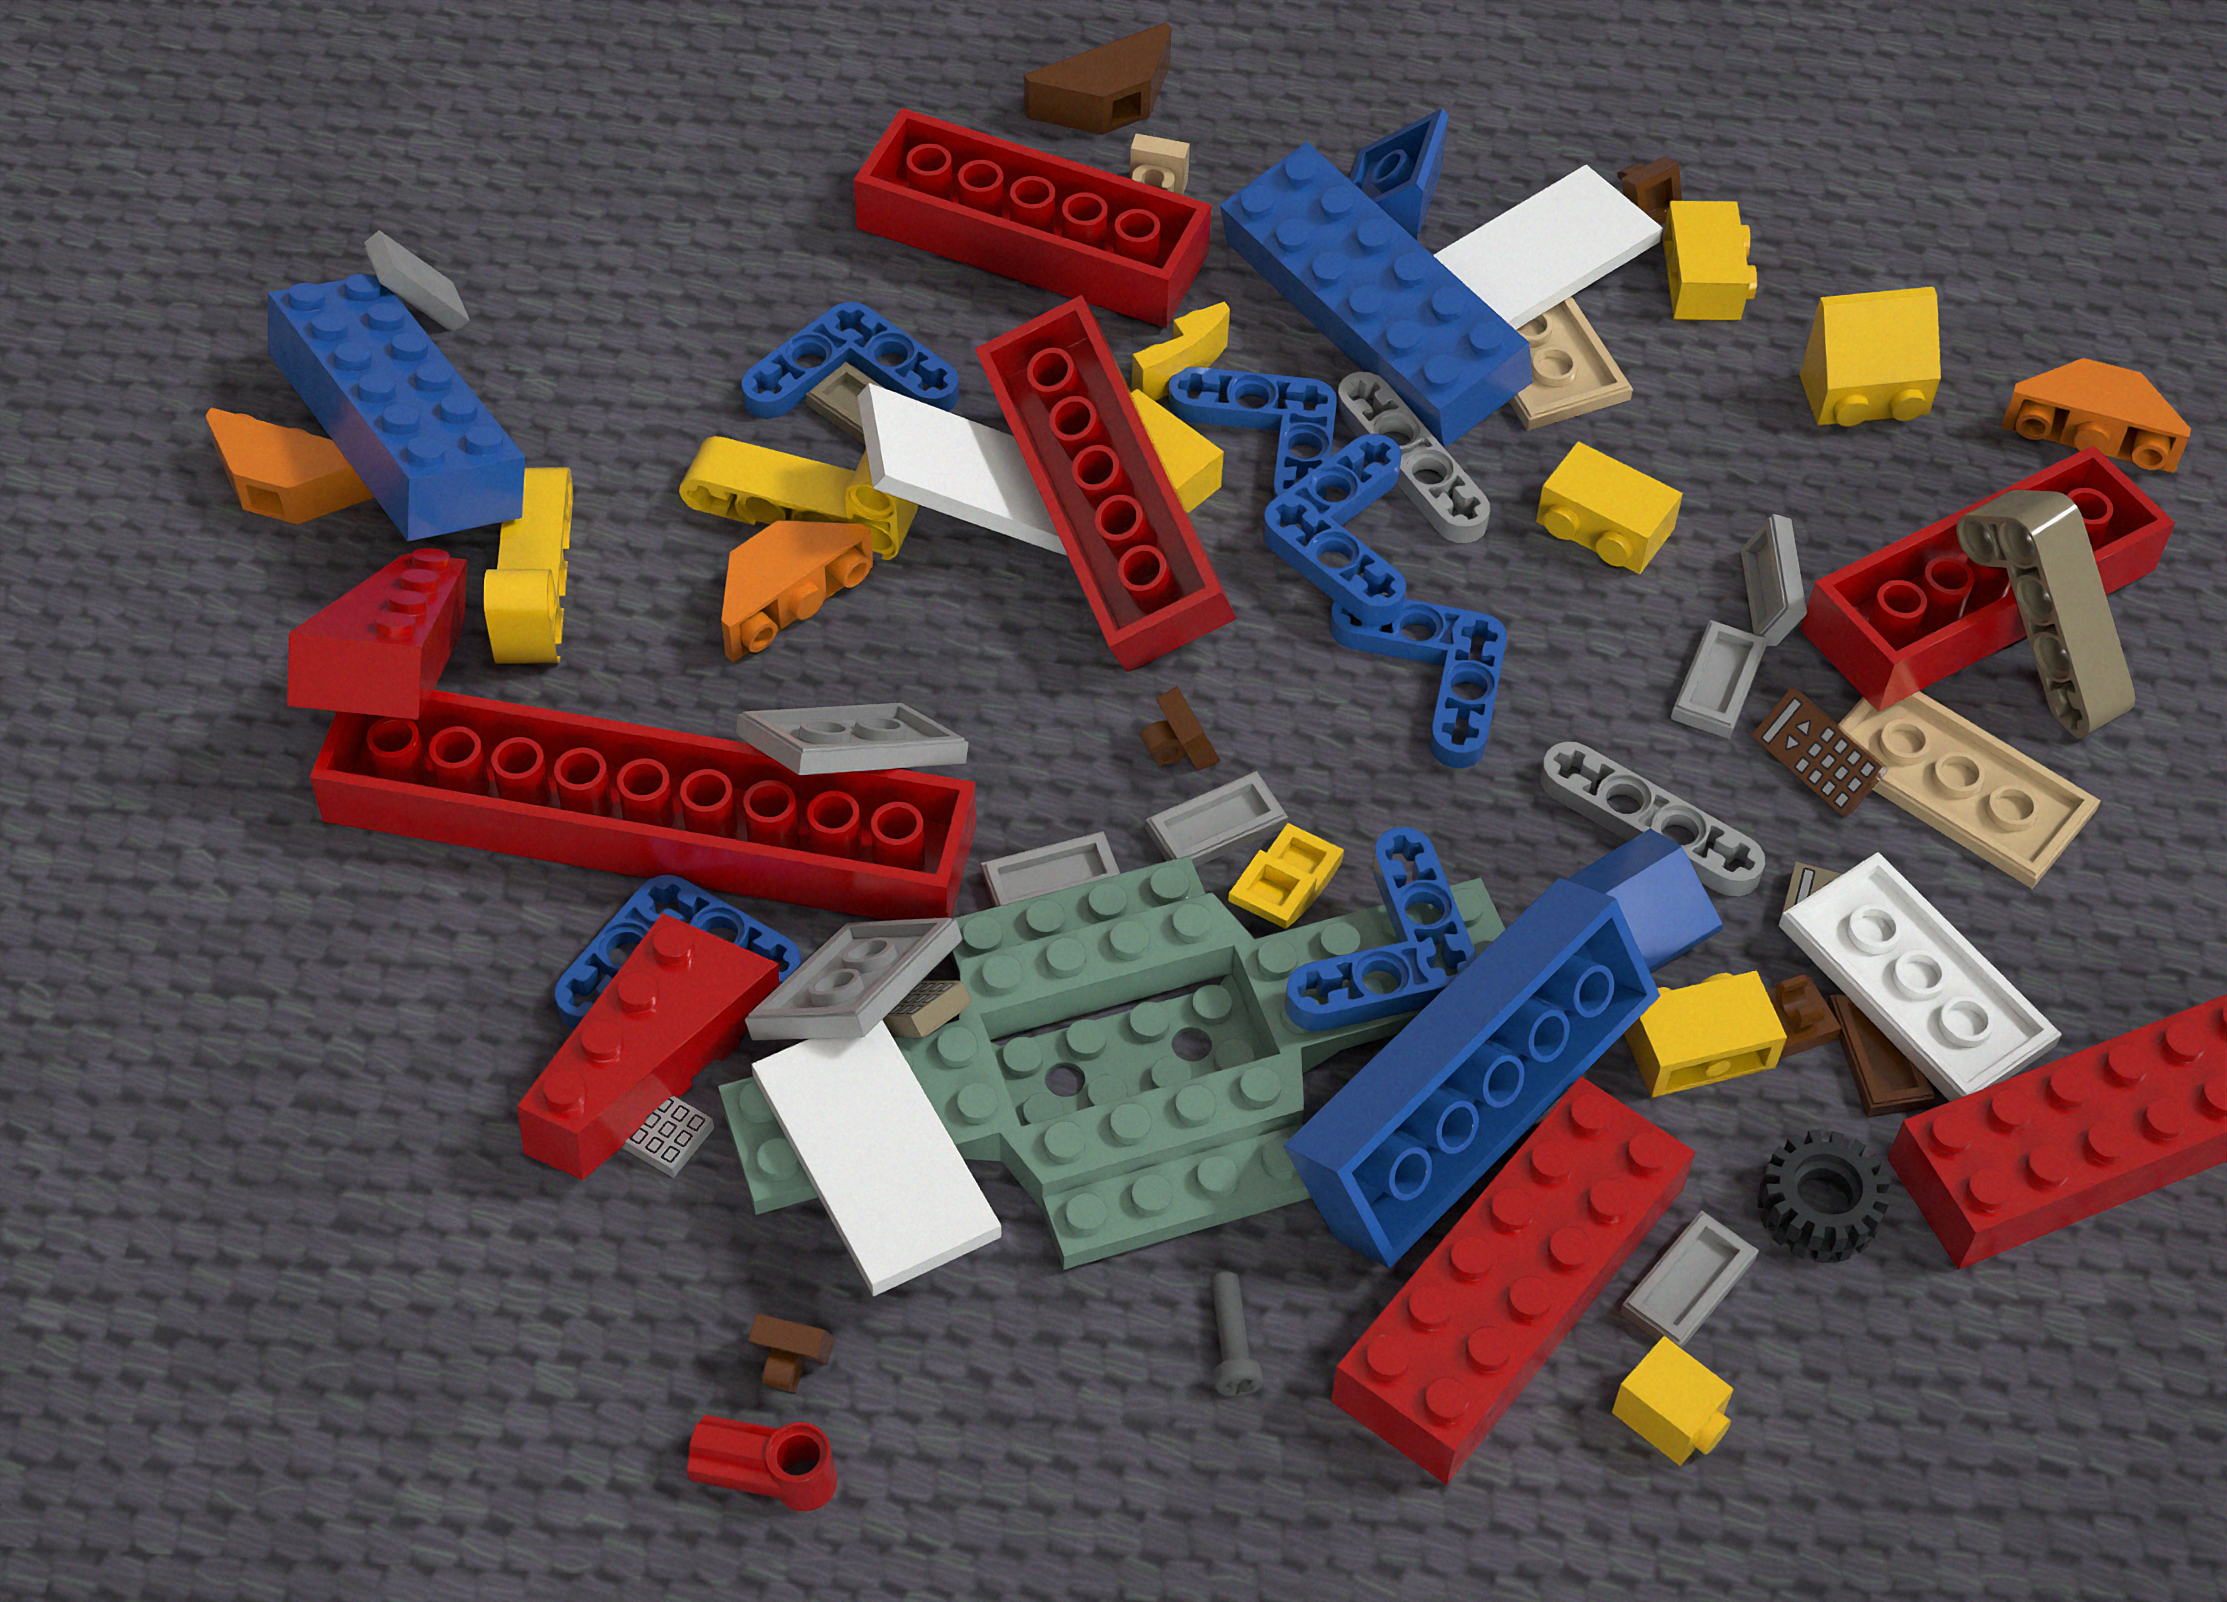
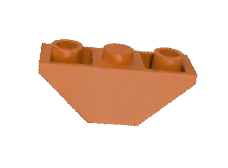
(2099, 407)
(283, 468)
(787, 577)

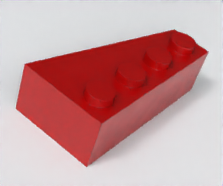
(382, 640)
(641, 1042)

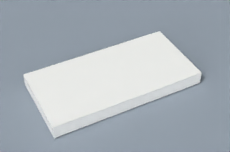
(1550, 246)
(953, 467)
(1919, 979)
(876, 1155)

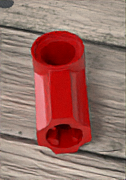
(757, 1459)

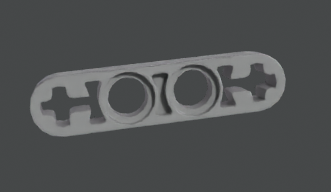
(1419, 454)
(1657, 811)

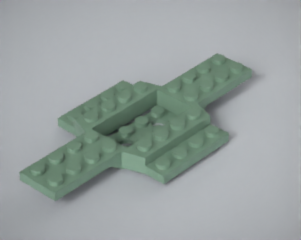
(1150, 1136)

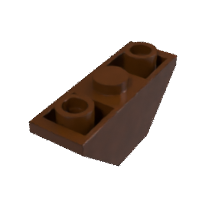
(1103, 85)

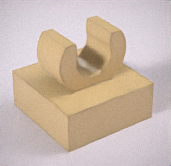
(1160, 162)

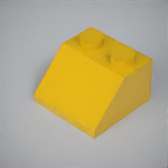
(1873, 357)

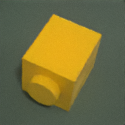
(1674, 1402)

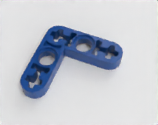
(837, 347)
(1293, 422)
(1323, 529)
(1449, 648)
(636, 920)
(1408, 961)

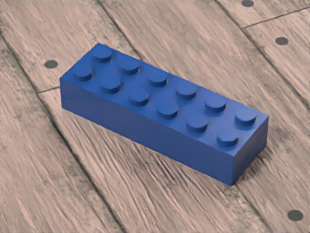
(1377, 293)
(395, 407)
(1473, 1071)

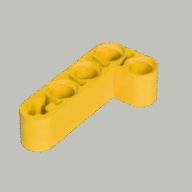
(774, 486)
(531, 572)

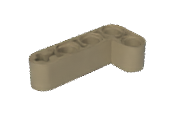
(2059, 600)

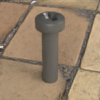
(1237, 1372)

